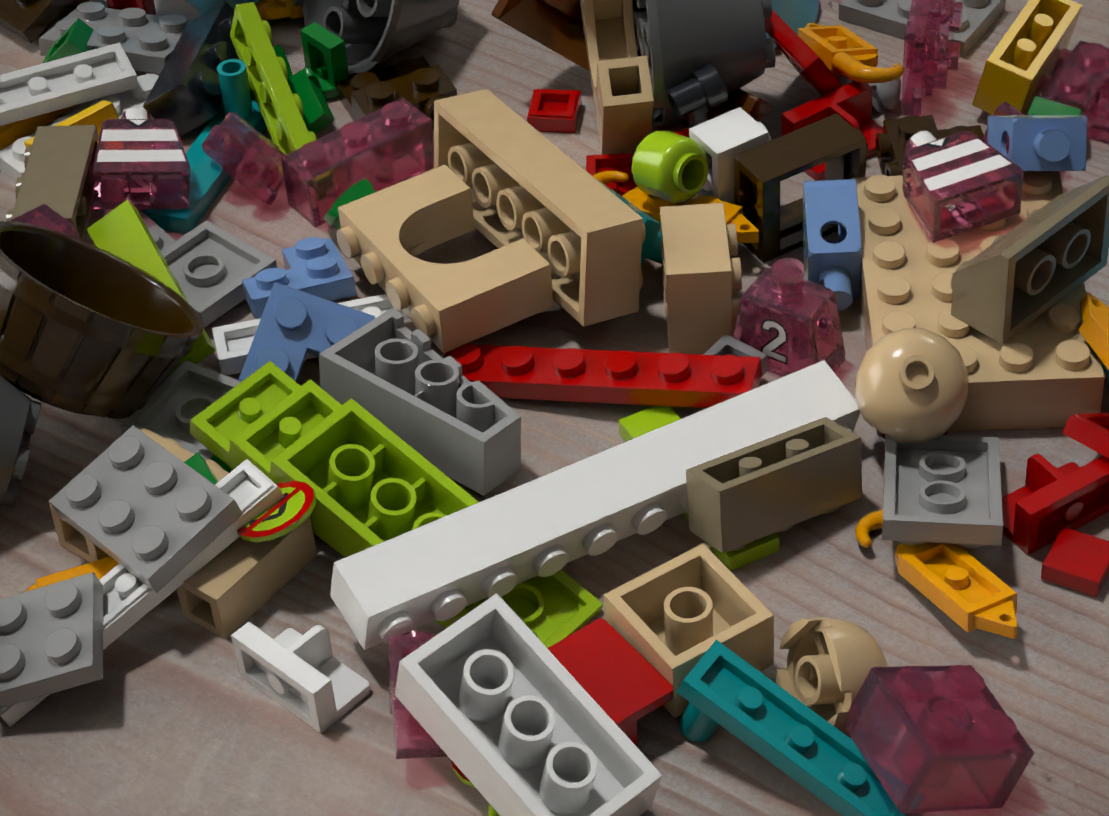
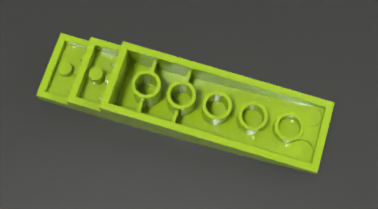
(363, 482)

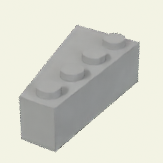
(425, 401)

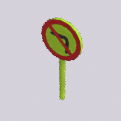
(283, 515)

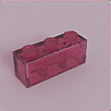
(379, 147)

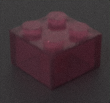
(937, 738)

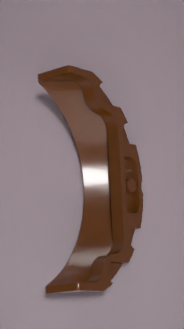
(561, 29)

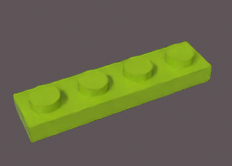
(268, 79)

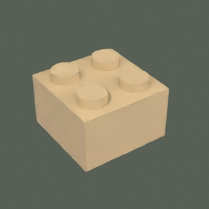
(699, 276)
(683, 609)

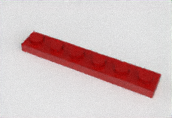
(608, 375)

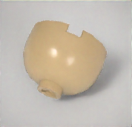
(912, 385)
(828, 665)

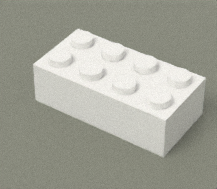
(522, 722)

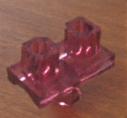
(246, 156)

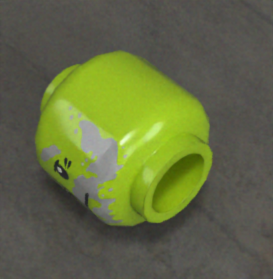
(670, 166)

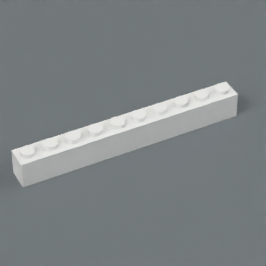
(567, 512)

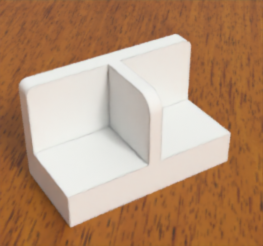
(299, 673)

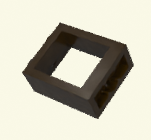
(765, 166)

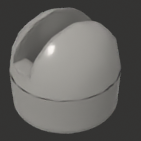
(886, 95)

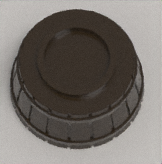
(85, 324)

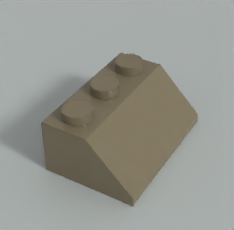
(1034, 263)

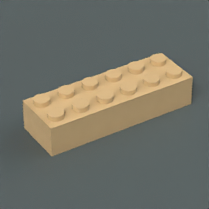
(540, 194)

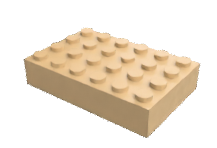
(907, 284)

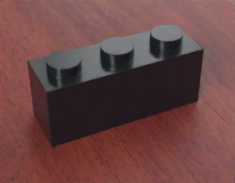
(189, 82)

